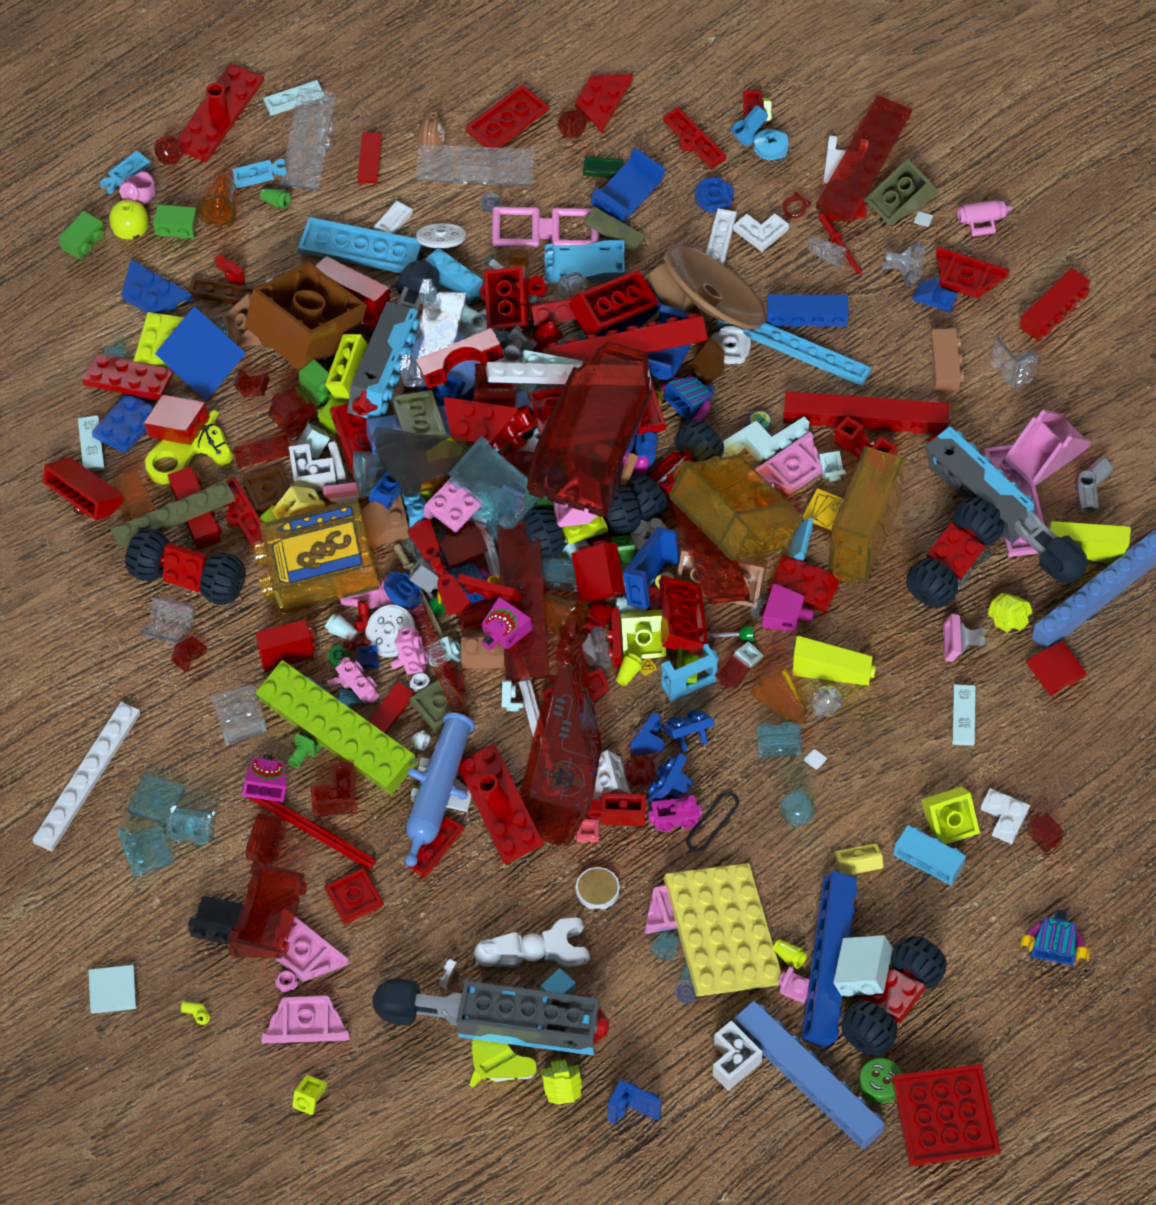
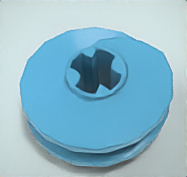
(771, 144)

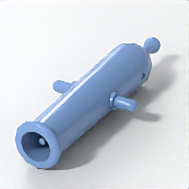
(437, 783)

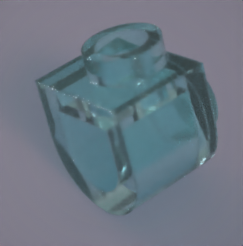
(665, 947)

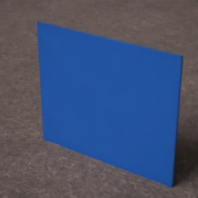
(200, 353)

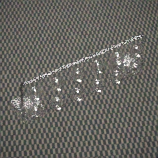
(436, 329)

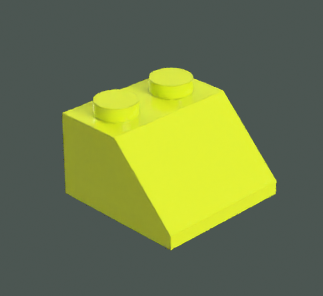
(642, 633)
(951, 815)

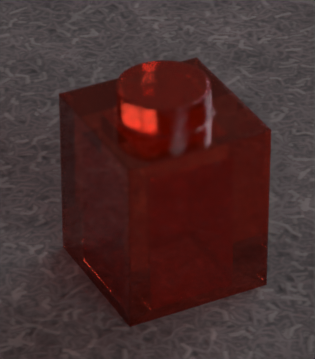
(1045, 832)

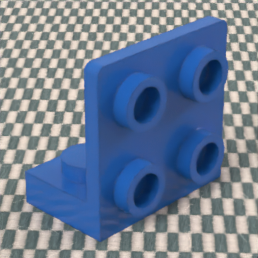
(631, 1096)

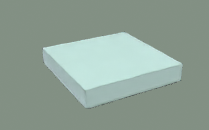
(112, 989)

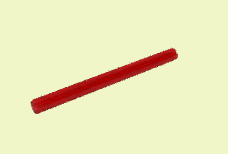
(317, 832)

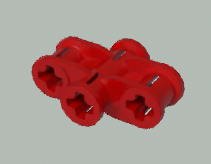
(517, 426)

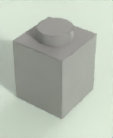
(424, 575)

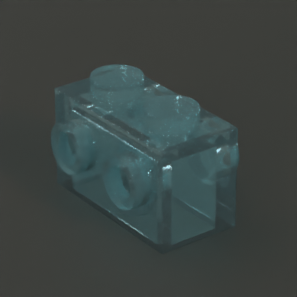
(190, 825)

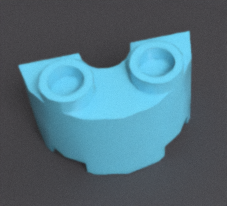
(413, 508)

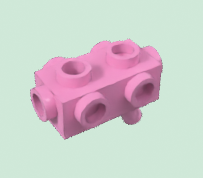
(410, 651)
(351, 676)

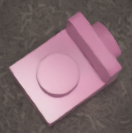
(794, 985)

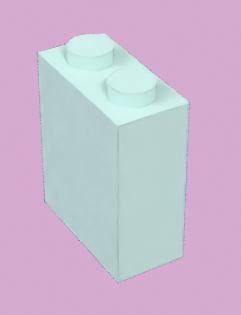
(863, 965)

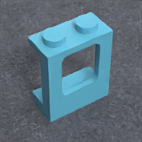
(675, 680)

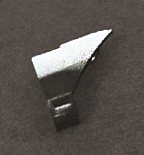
(415, 457)

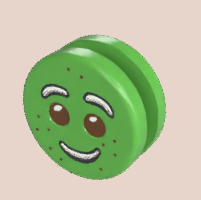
(876, 1080)

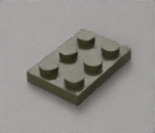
(419, 414)

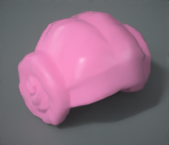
(138, 188)

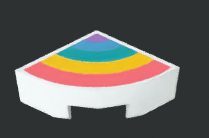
(451, 967)

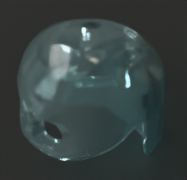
(797, 808)

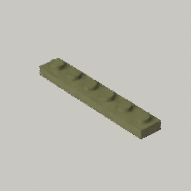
(175, 513)

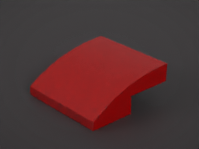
(1056, 668)

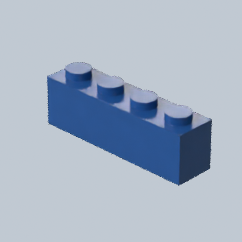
(807, 310)

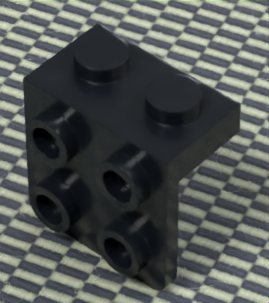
(215, 919)

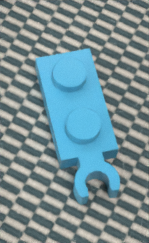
(129, 167)
(258, 172)

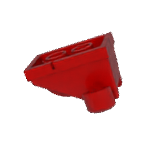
(508, 296)

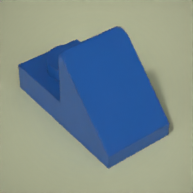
(935, 296)
(647, 740)

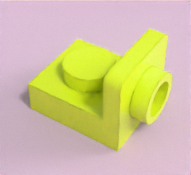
(308, 1094)

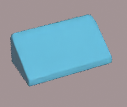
(801, 540)

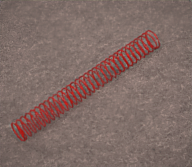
(455, 688)

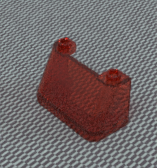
(267, 913)

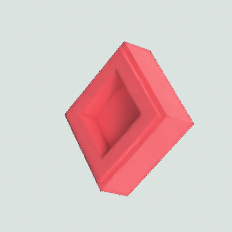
(588, 831)

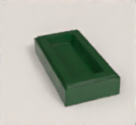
(601, 166)

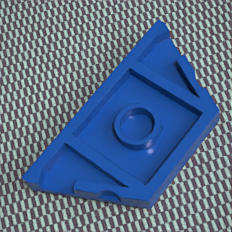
(150, 291)

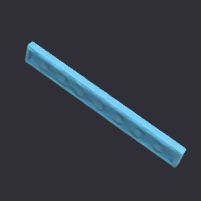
(808, 352)

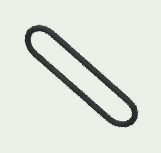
(720, 826)

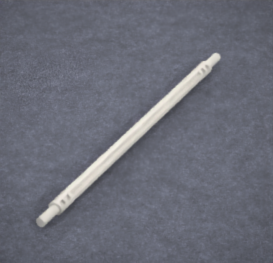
(525, 686)

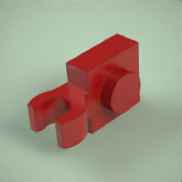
(599, 616)

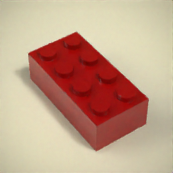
(613, 303)

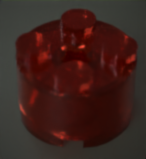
(292, 410)

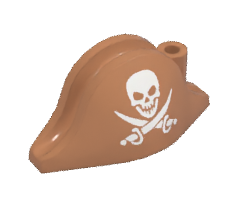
(432, 131)

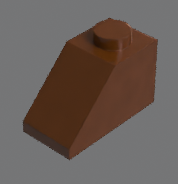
(709, 362)

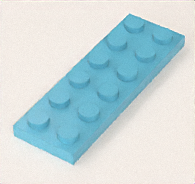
(358, 245)

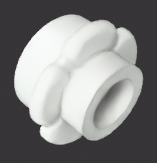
(419, 678)
(421, 741)

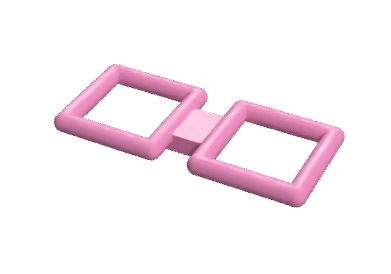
(541, 227)

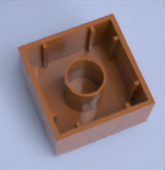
(303, 315)

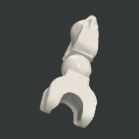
(553, 945)

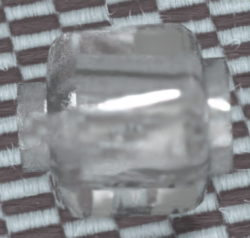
(572, 284)
(826, 701)

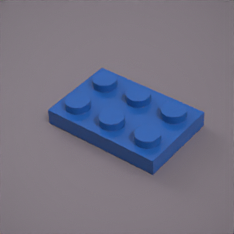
(124, 423)

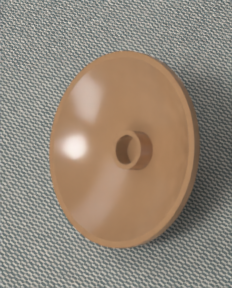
(705, 286)

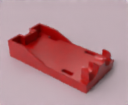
(682, 619)

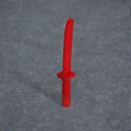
(836, 238)

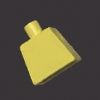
(297, 501)

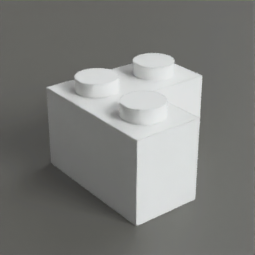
(311, 473)
(739, 1057)

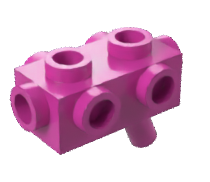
(674, 812)

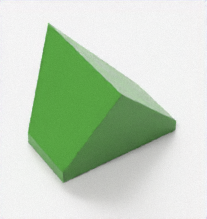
(625, 548)

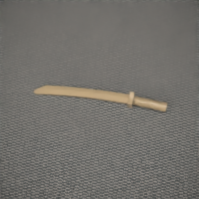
(407, 567)

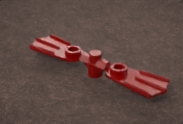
(425, 540)

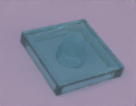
(155, 798)

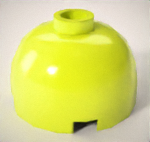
(128, 219)

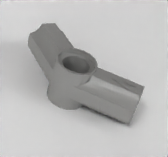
(1088, 493)

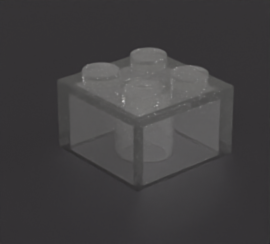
(238, 714)

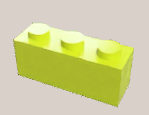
(346, 365)

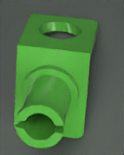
(303, 748)

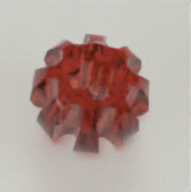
(572, 124)
(168, 150)
(639, 770)

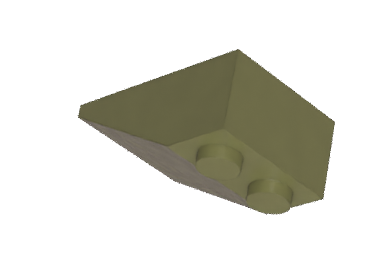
(901, 193)

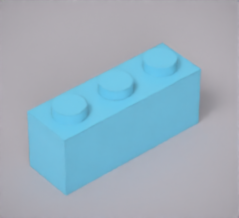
(455, 276)
(929, 855)

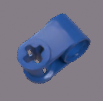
(385, 491)

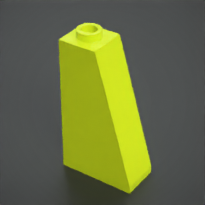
(1098, 542)
(831, 663)

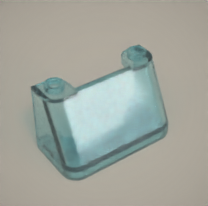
(494, 484)

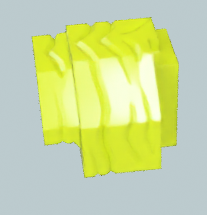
(1009, 612)
(561, 1082)

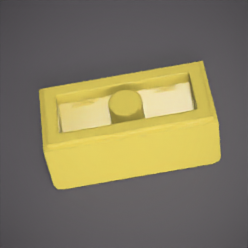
(859, 859)

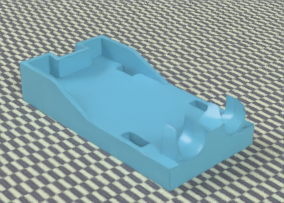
(595, 261)

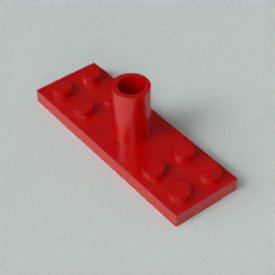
(219, 111)
(500, 804)

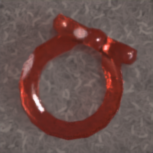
(805, 203)

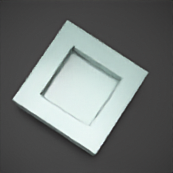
(748, 654)

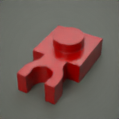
(232, 271)

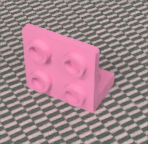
(451, 506)

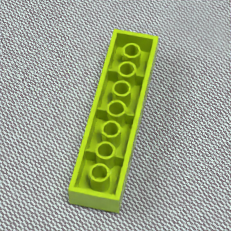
(336, 727)

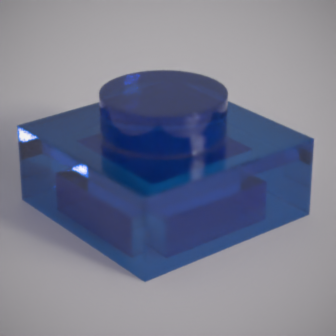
(367, 656)

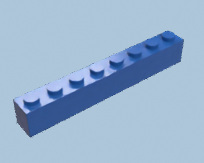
(833, 925)

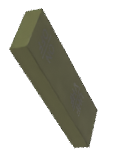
(614, 229)

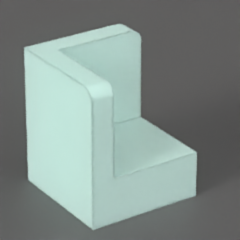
(315, 438)

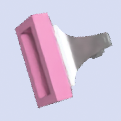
(341, 493)
(958, 637)

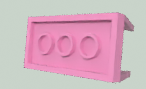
(1045, 447)

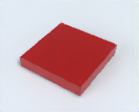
(353, 896)

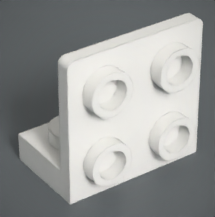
(610, 776)

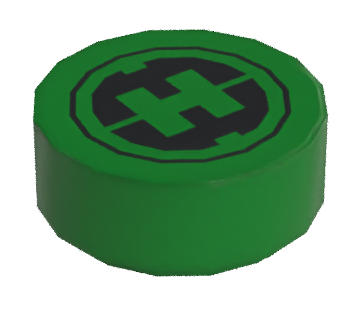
(337, 654)

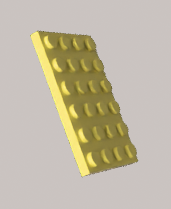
(722, 929)

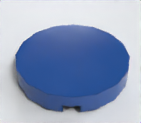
(714, 194)
(402, 590)

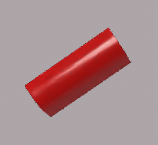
(82, 488)

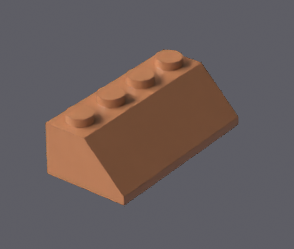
(752, 571)

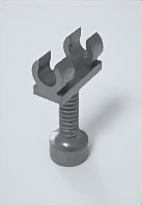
(520, 343)

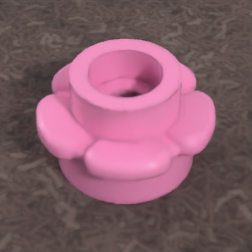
(286, 976)

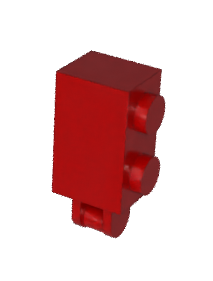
(619, 809)

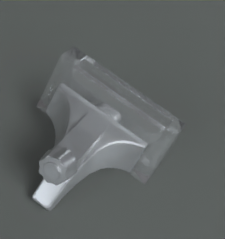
(909, 263)
(596, 649)

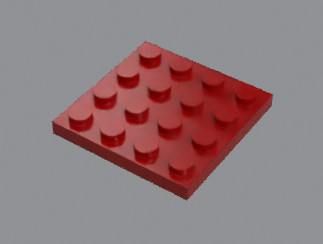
(945, 1115)

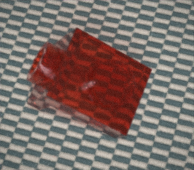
(251, 385)

